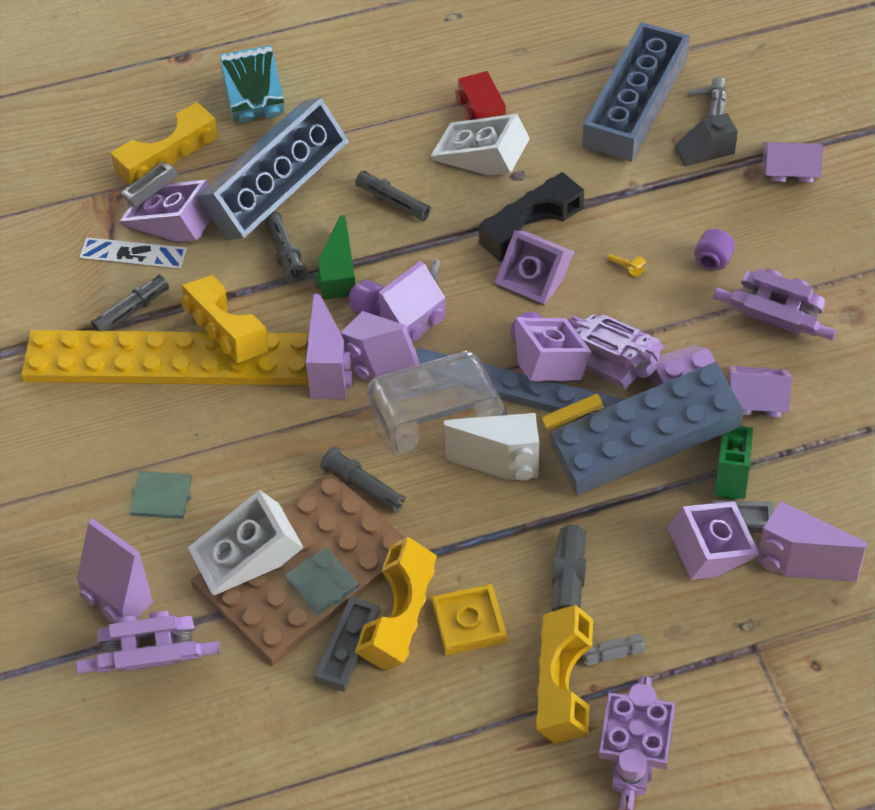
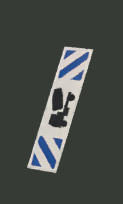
(133, 252)

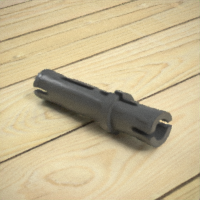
(384, 191)
(139, 298)

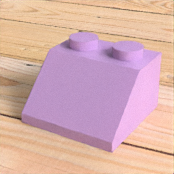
(792, 159)
(533, 266)
(413, 301)
(378, 346)
(550, 349)
(680, 363)
(761, 389)
(711, 539)

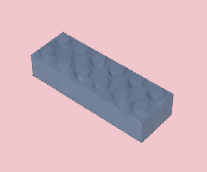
(635, 91)
(273, 169)
(646, 428)

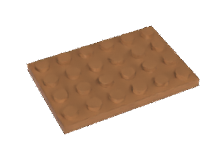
(268, 607)

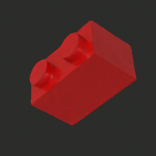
(479, 97)

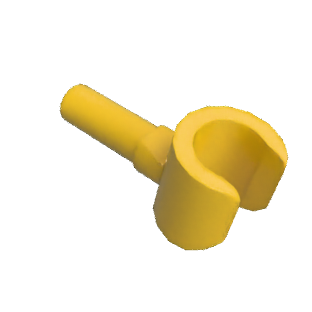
(633, 267)

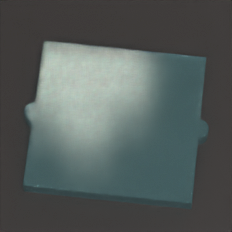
(161, 495)
(321, 580)

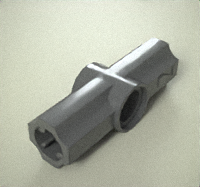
(569, 567)

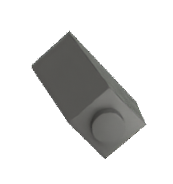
(708, 140)

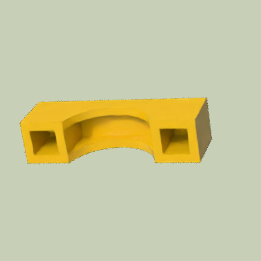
(193, 130)
(237, 334)
(408, 571)
(565, 638)

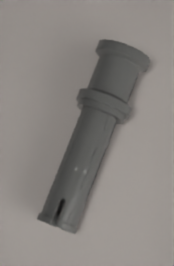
(275, 226)
(352, 473)

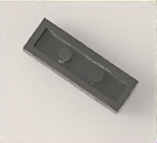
(339, 657)

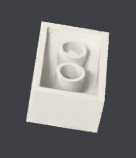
(483, 144)
(495, 445)
(245, 544)

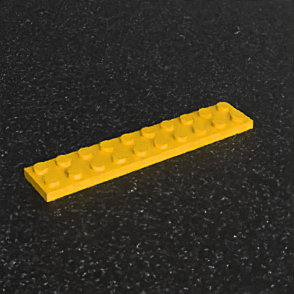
(159, 359)

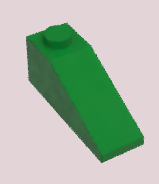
(336, 264)
(734, 463)

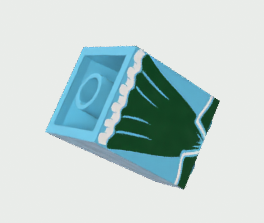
(252, 84)

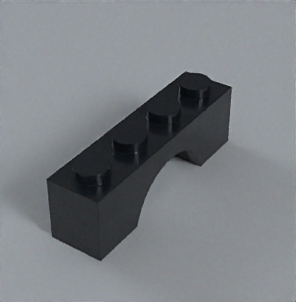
(554, 199)

